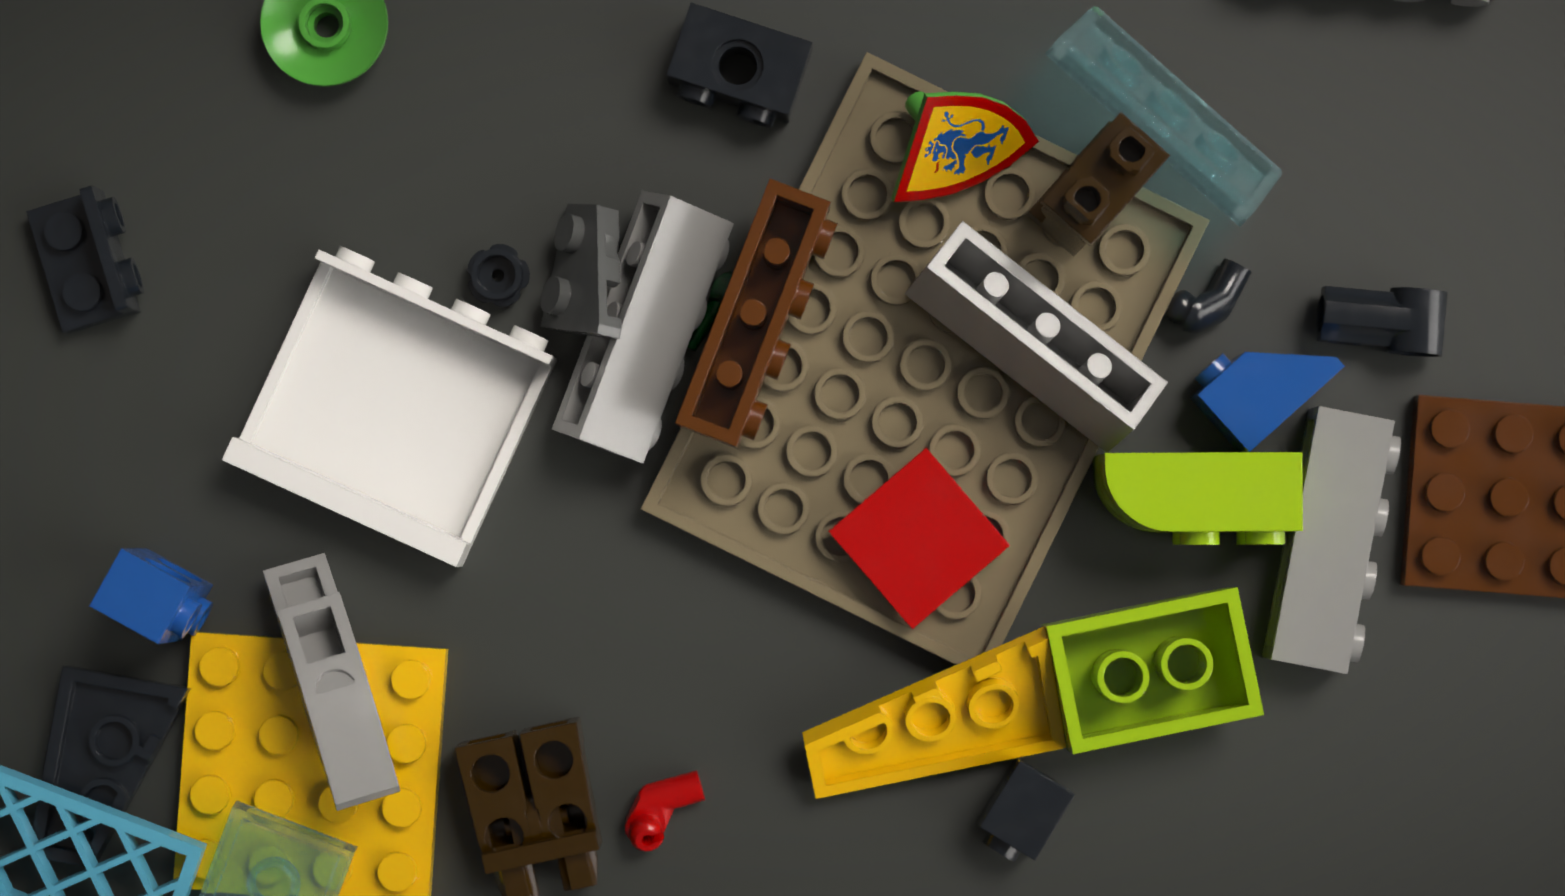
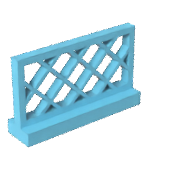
(125, 824)

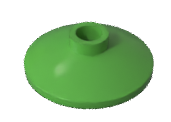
(299, 51)

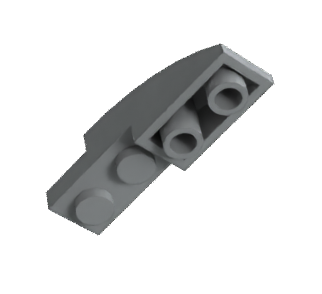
(331, 681)

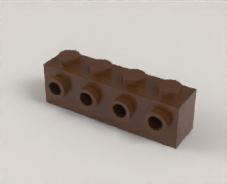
(753, 314)

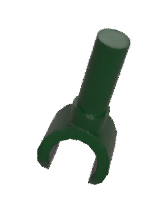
(713, 305)

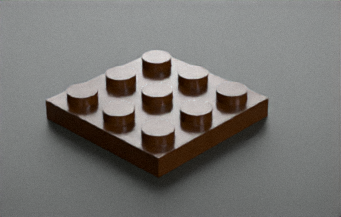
(1485, 497)

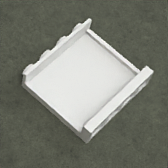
(393, 407)

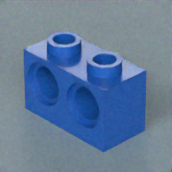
(153, 596)

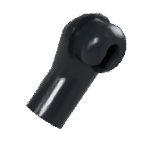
(1214, 304)

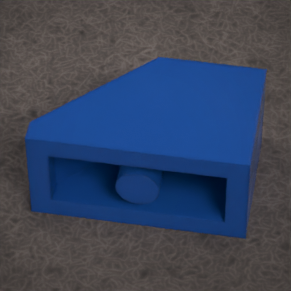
(1259, 392)

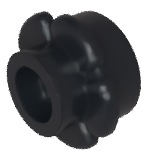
(497, 258)

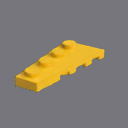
(955, 720)

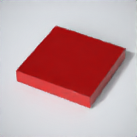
(919, 538)

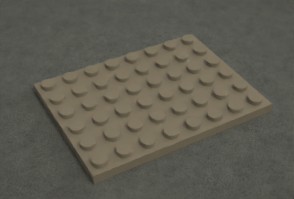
(885, 379)

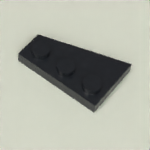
(102, 747)

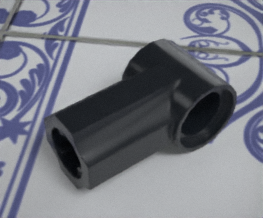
(1401, 320)

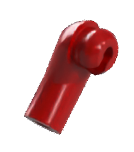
(655, 805)

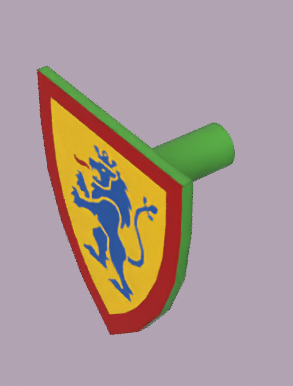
(958, 143)

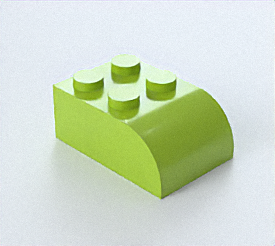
(1204, 494)
(1153, 669)

